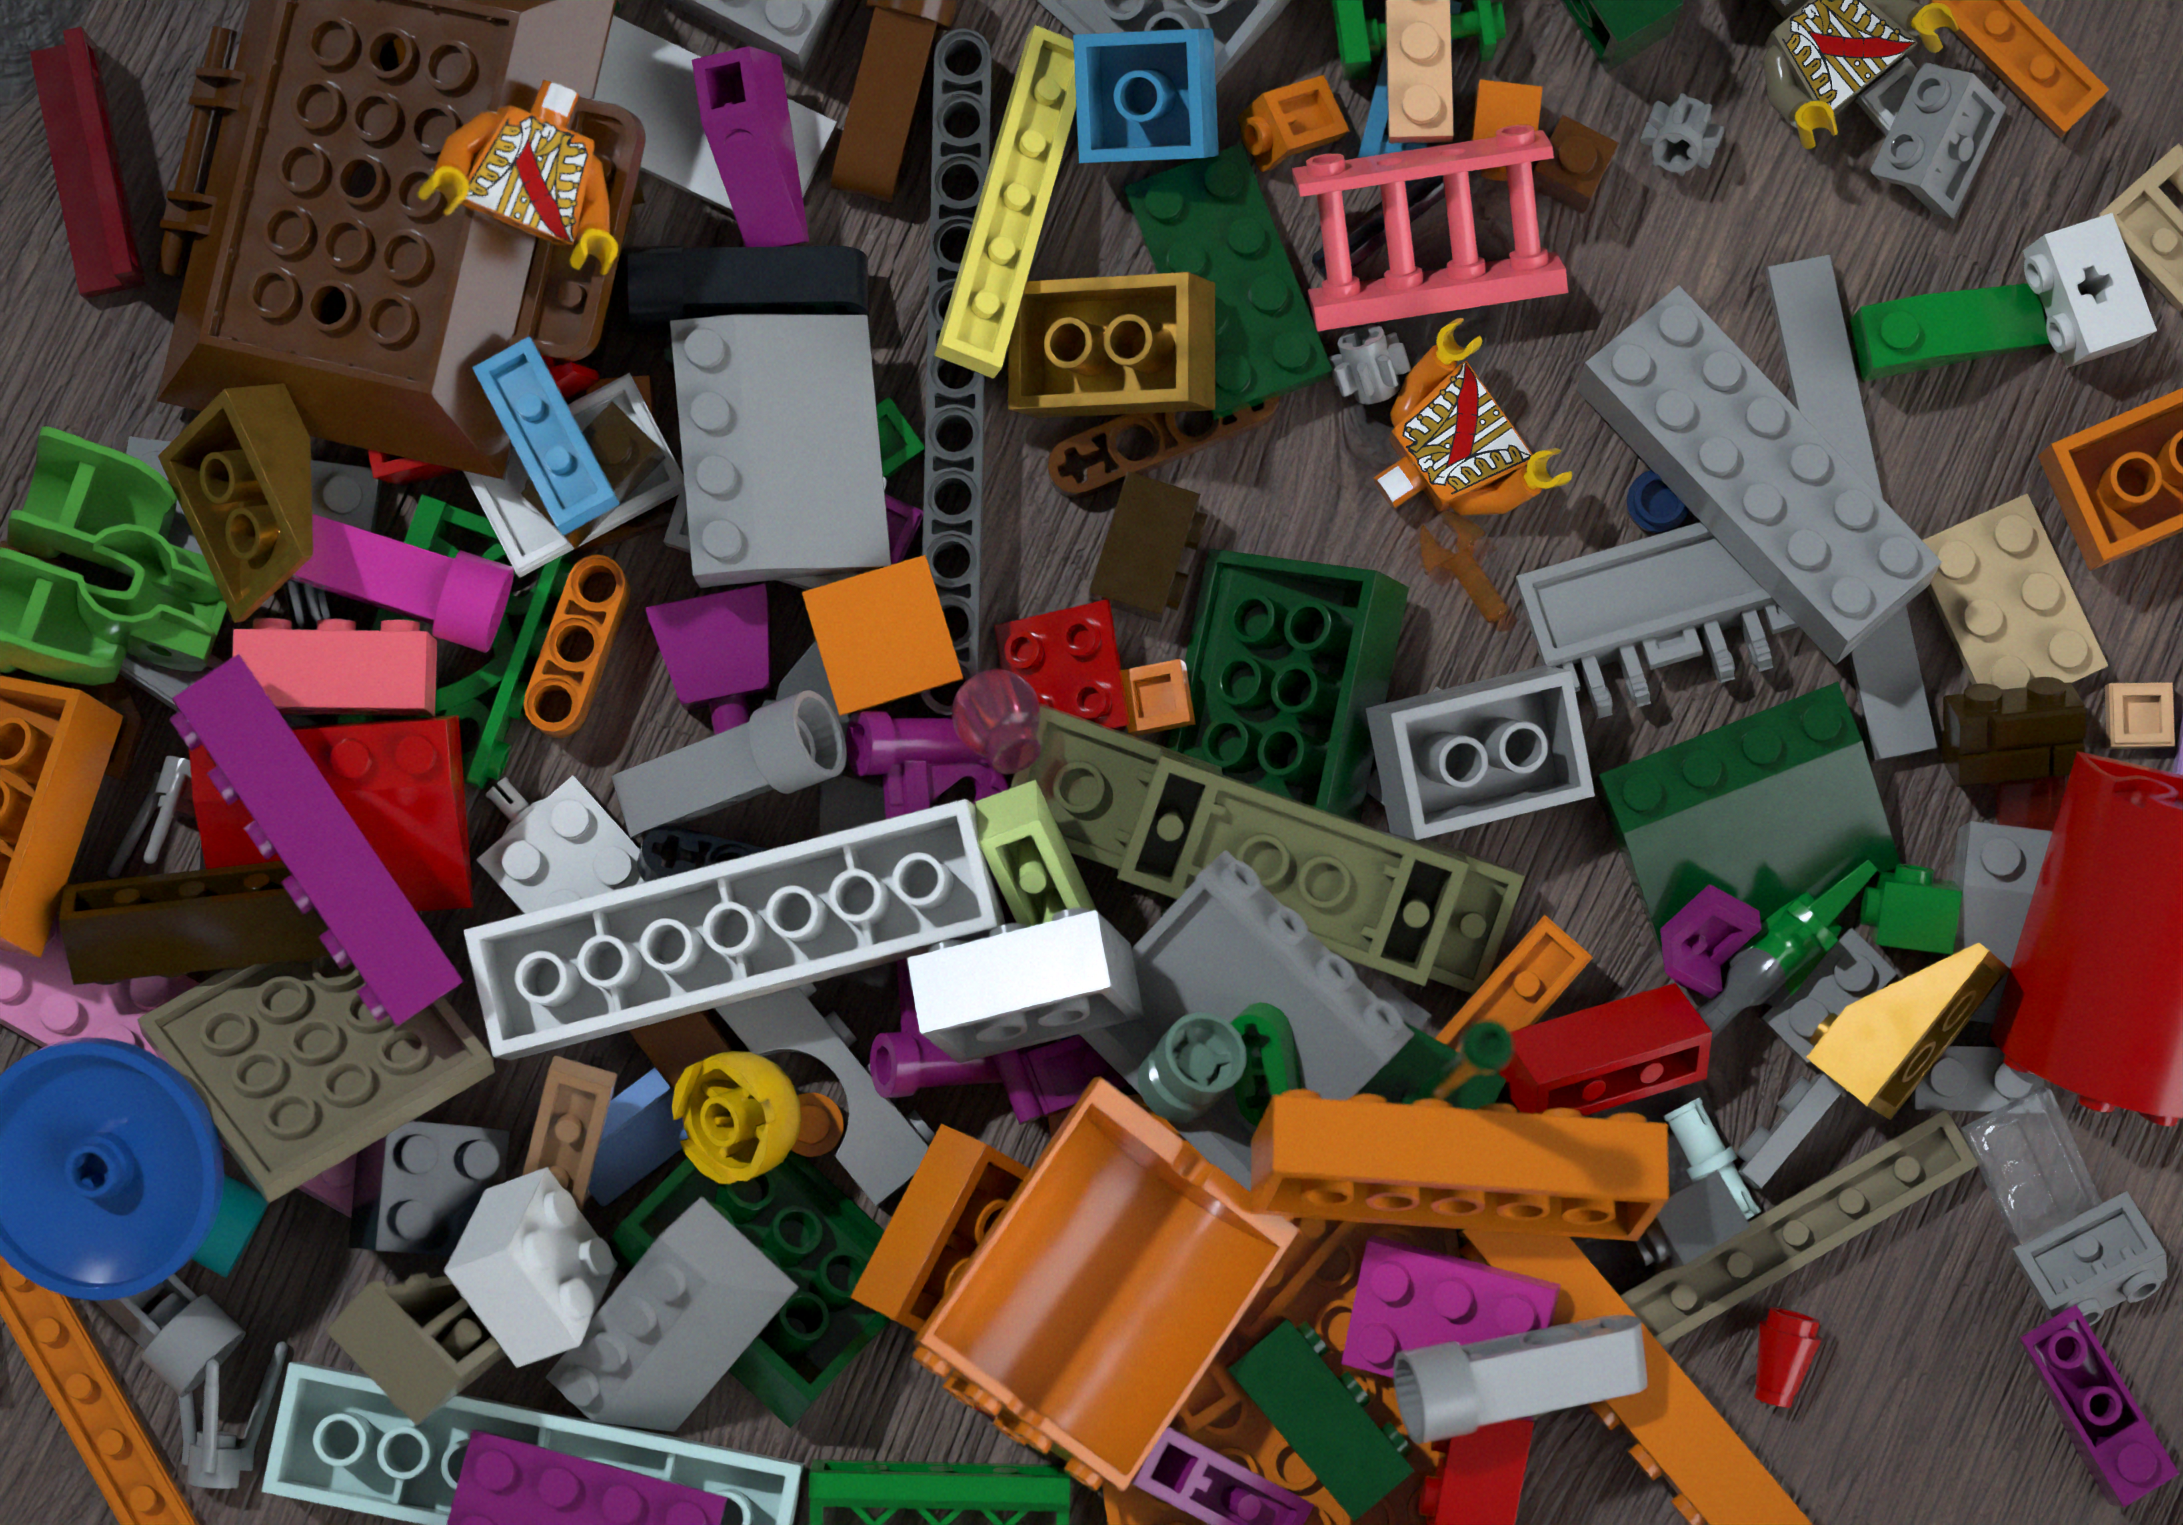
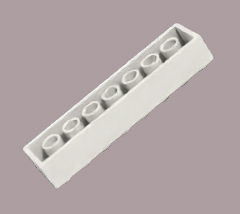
(733, 930)

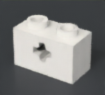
(2095, 260)

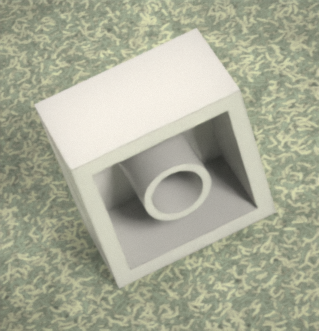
(531, 1267)

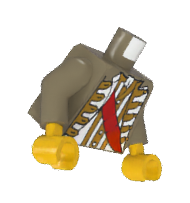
(1838, 50)

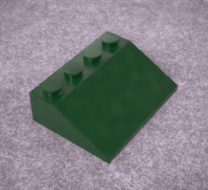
(1285, 674)
(1750, 809)
(810, 1236)

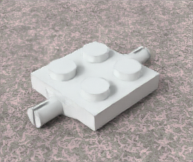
(558, 849)

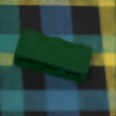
(1323, 1417)

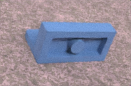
(636, 1137)

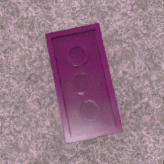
(534, 1485)

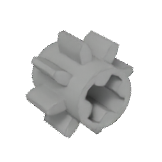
(1682, 134)
(1369, 364)

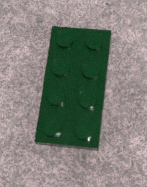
(1218, 227)

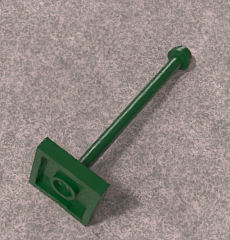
(1436, 1071)

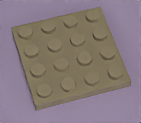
(304, 1067)

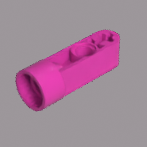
(457, 596)

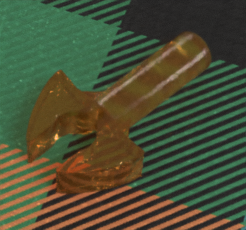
(1463, 564)

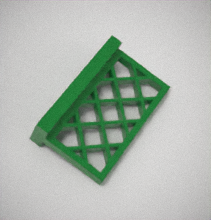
(938, 1486)

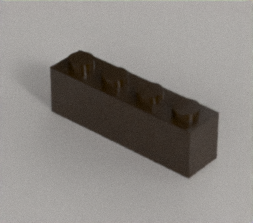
(185, 924)

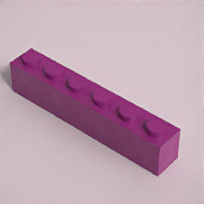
(315, 840)

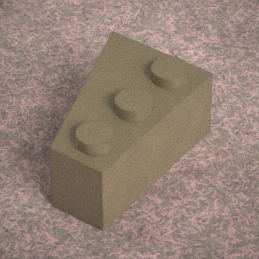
(416, 1341)

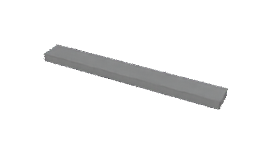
(1829, 397)

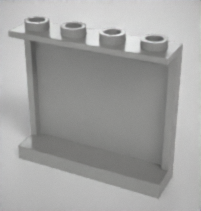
(1238, 947)

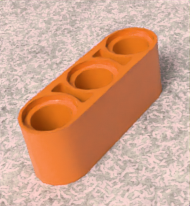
(575, 615)

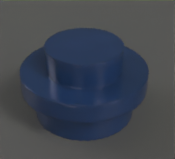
(1654, 505)

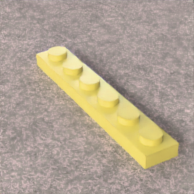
(1011, 206)

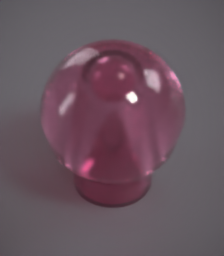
(999, 719)

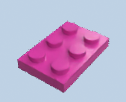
(1430, 1298)

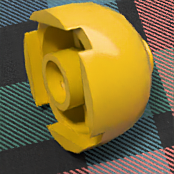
(736, 1115)

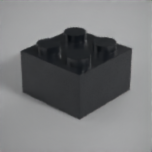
(423, 1186)

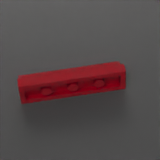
(87, 166)

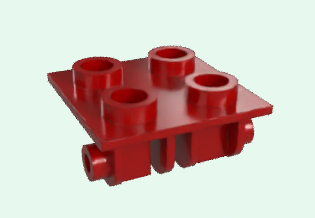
(1069, 661)

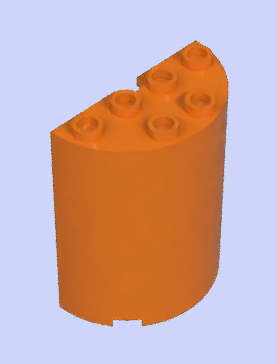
(1102, 1290)

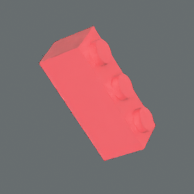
(342, 667)

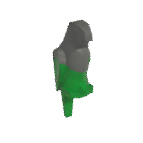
(1783, 951)

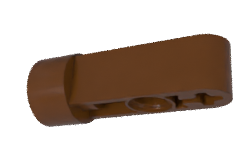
(888, 95)

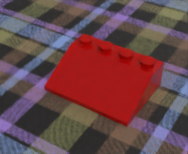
(396, 784)

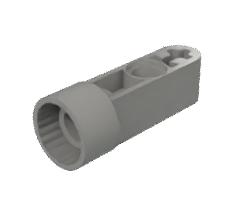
(778, 749)
(178, 1332)
(1457, 1387)

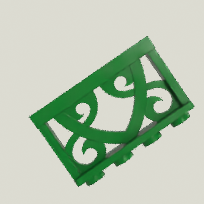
(511, 657)

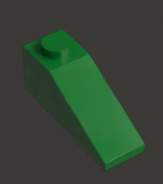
(1946, 329)

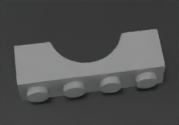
(880, 1143)

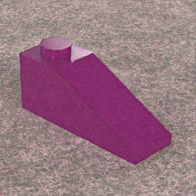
(1215, 1486)

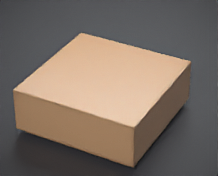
(2139, 715)

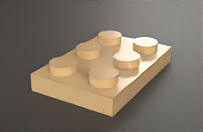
(2010, 601)

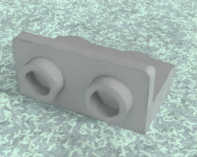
(1939, 137)
(2095, 1260)

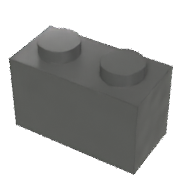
(1691, 1223)

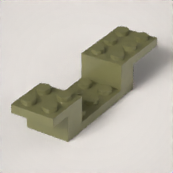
(1359, 889)

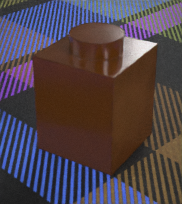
(1577, 164)

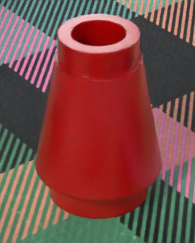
(1784, 1355)

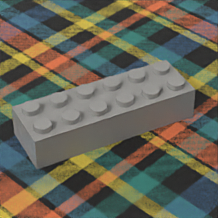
(1757, 474)

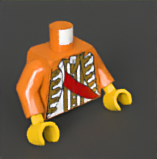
(530, 175)
(1459, 440)

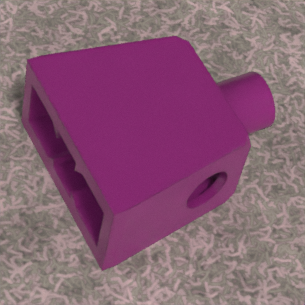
(717, 651)

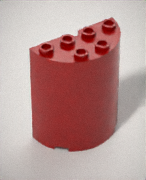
(2102, 946)

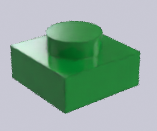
(897, 439)

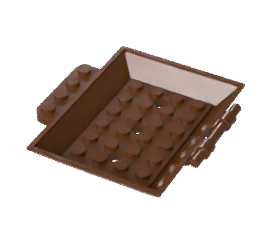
(418, 284)

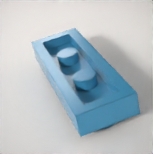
(546, 436)

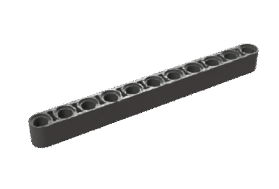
(946, 405)

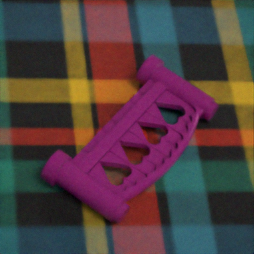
(917, 765)

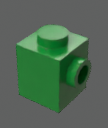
(1912, 910)

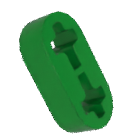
(1272, 1065)

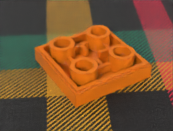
(882, 635)

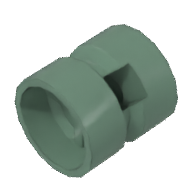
(1191, 1067)

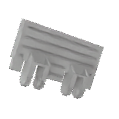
(1649, 597)

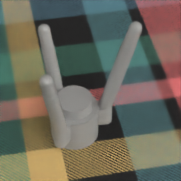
(173, 795)
(213, 1454)

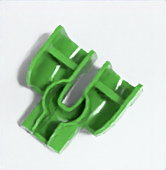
(118, 516)

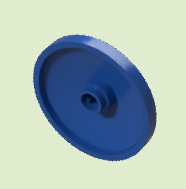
(104, 1169)

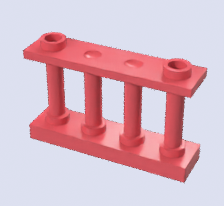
(1468, 278)

